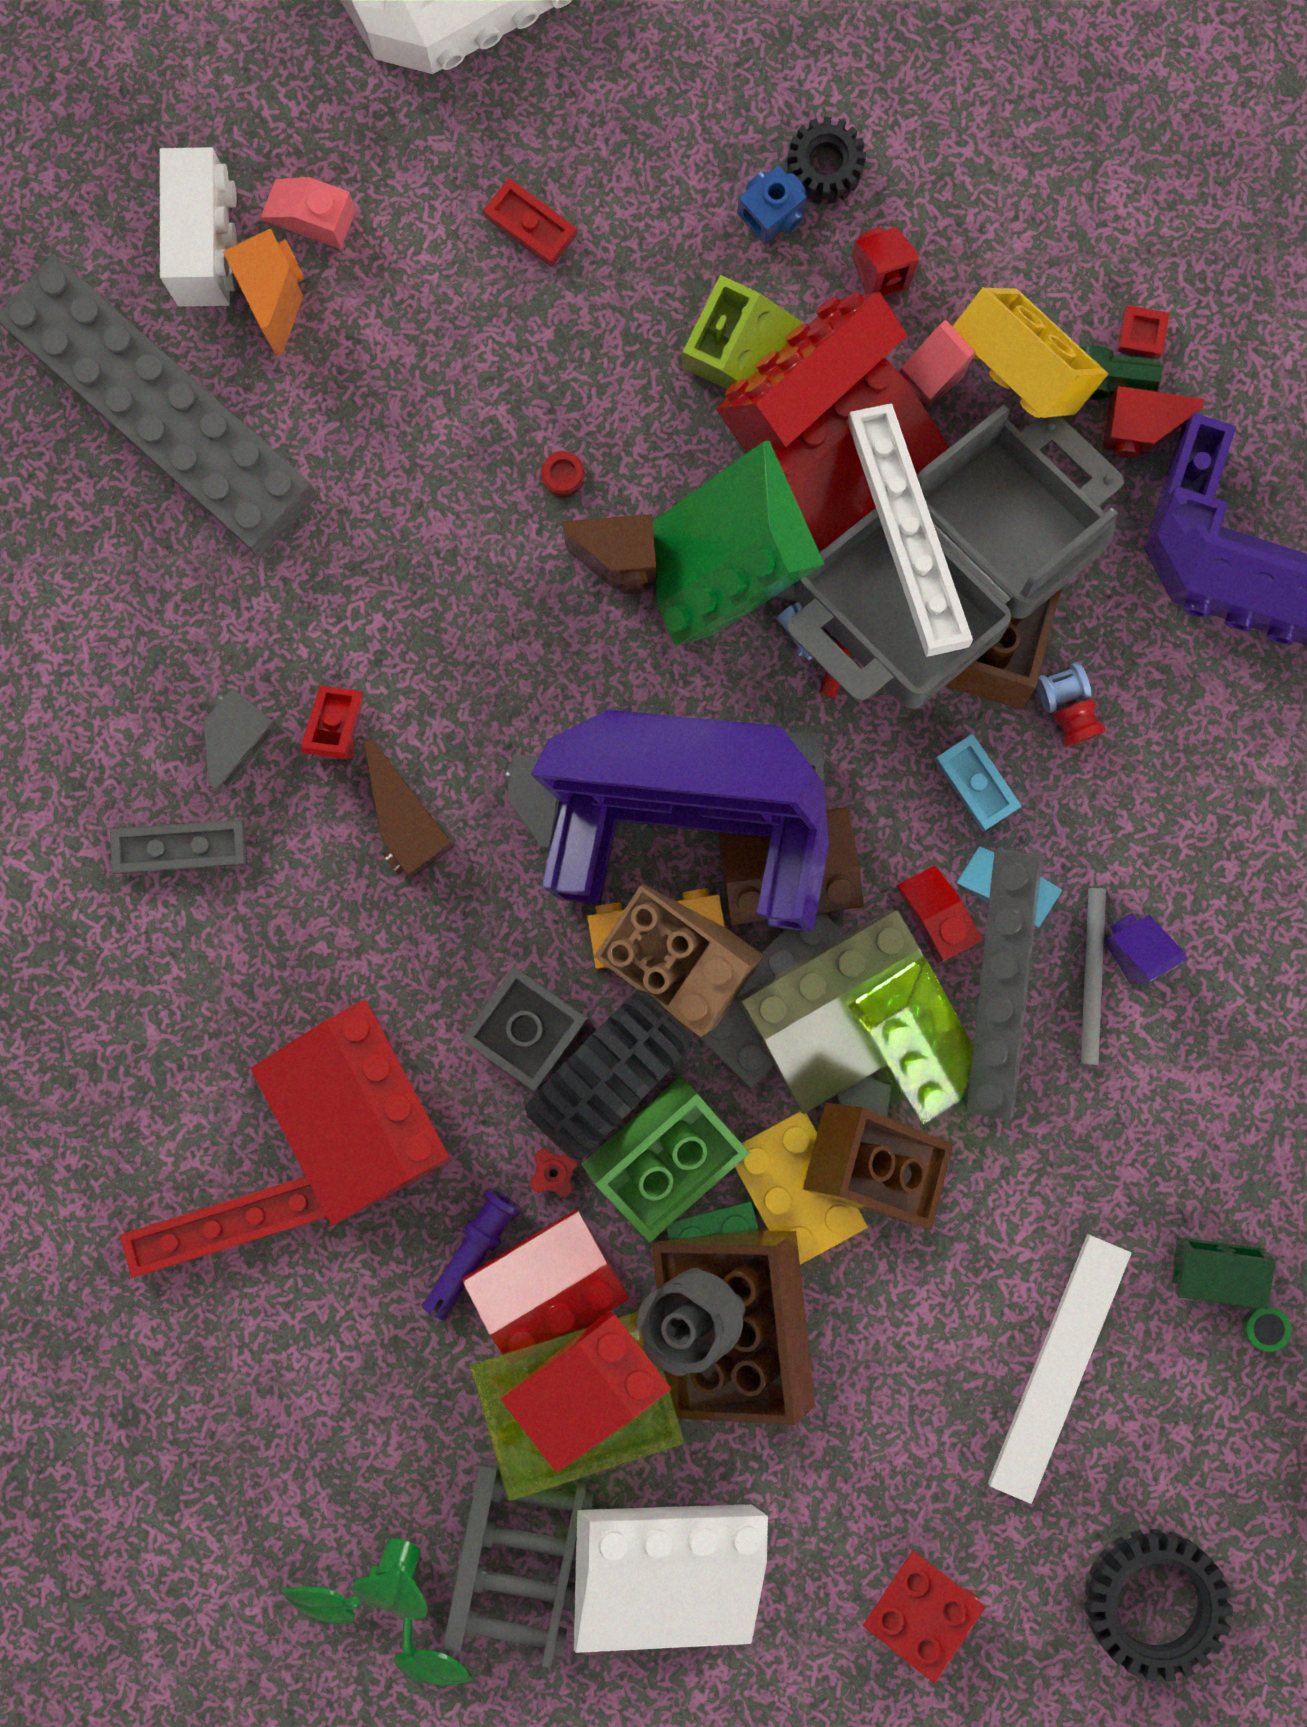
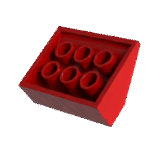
(825, 463)
(350, 1113)

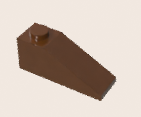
(403, 821)

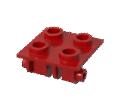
(924, 1616)

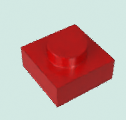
(1143, 332)

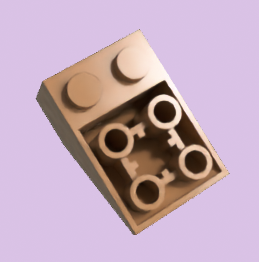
(679, 958)

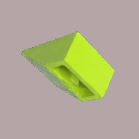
(735, 333)

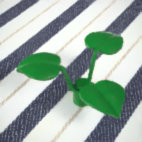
(394, 1590)

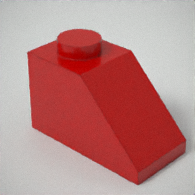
(884, 261)
(1144, 419)
(939, 914)

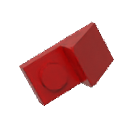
(333, 723)

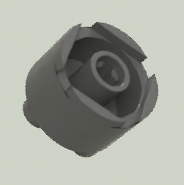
(690, 1322)

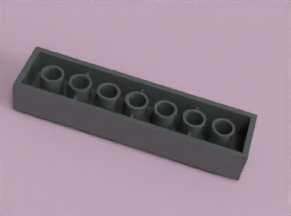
(156, 406)

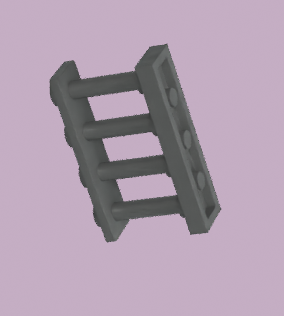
(475, 1577)

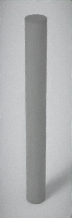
(1093, 976)

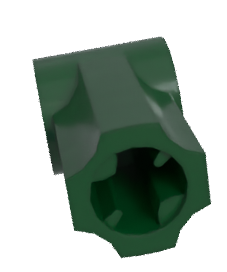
(1124, 372)

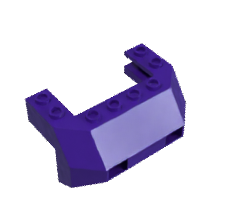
(692, 778)

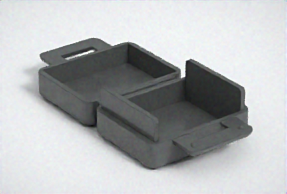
(1010, 541)

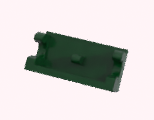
(1223, 1273)

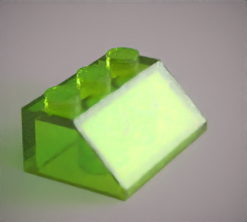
(917, 1039)

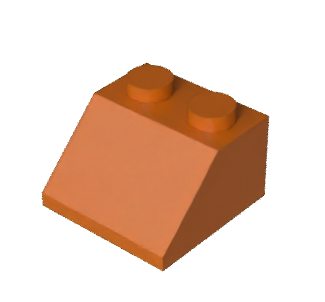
(270, 284)

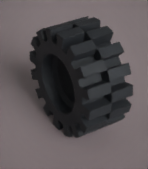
(829, 136)

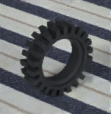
(1208, 1622)

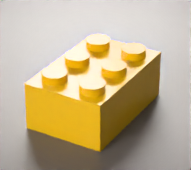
(1029, 353)

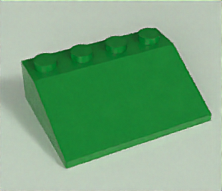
(730, 547)

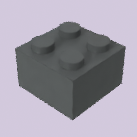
(524, 1029)

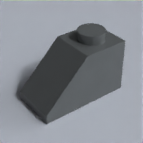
(233, 737)
(531, 799)

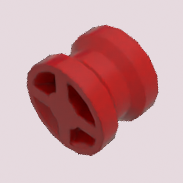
(1079, 723)

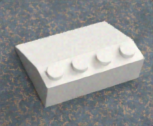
(668, 1576)

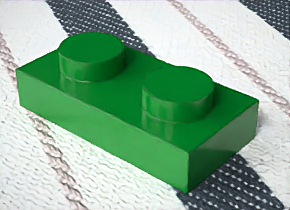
(718, 1221)

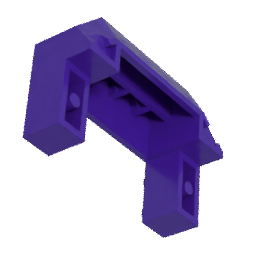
(1214, 566)

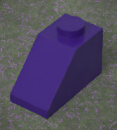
(1143, 948)

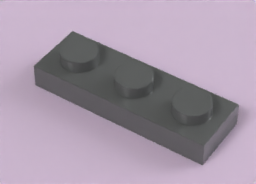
(178, 847)

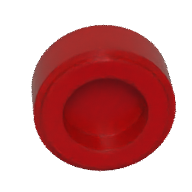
(563, 474)

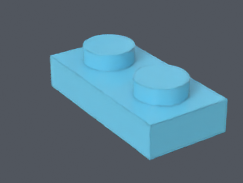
(977, 782)

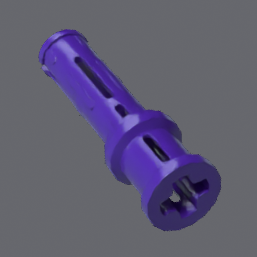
(481, 1235)

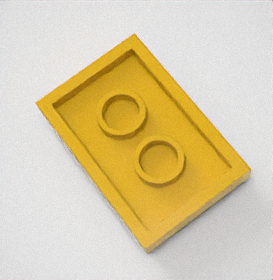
(775, 1183)

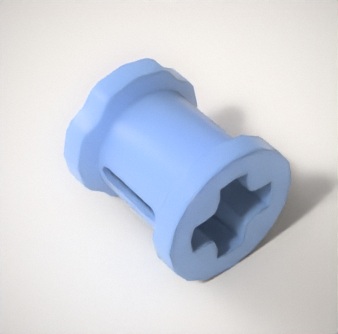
(1063, 687)

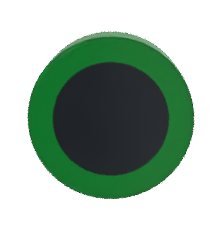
(1267, 1328)

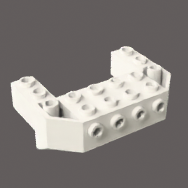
(439, 32)

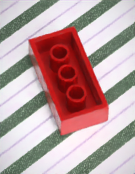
(811, 370)

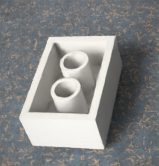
(196, 227)

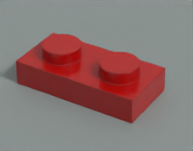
(530, 222)

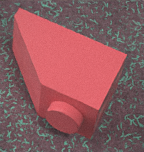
(310, 209)
(937, 364)

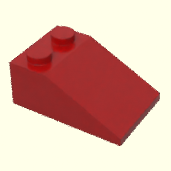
(585, 1392)

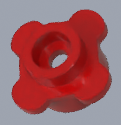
(543, 1181)

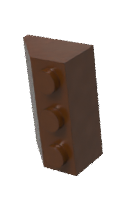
(745, 862)

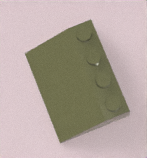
(806, 1013)

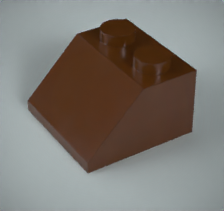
(615, 550)

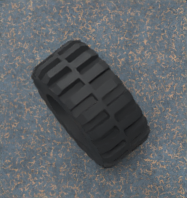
(609, 1075)

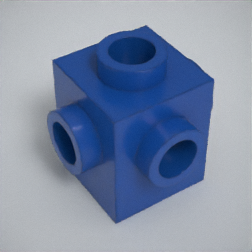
(772, 204)

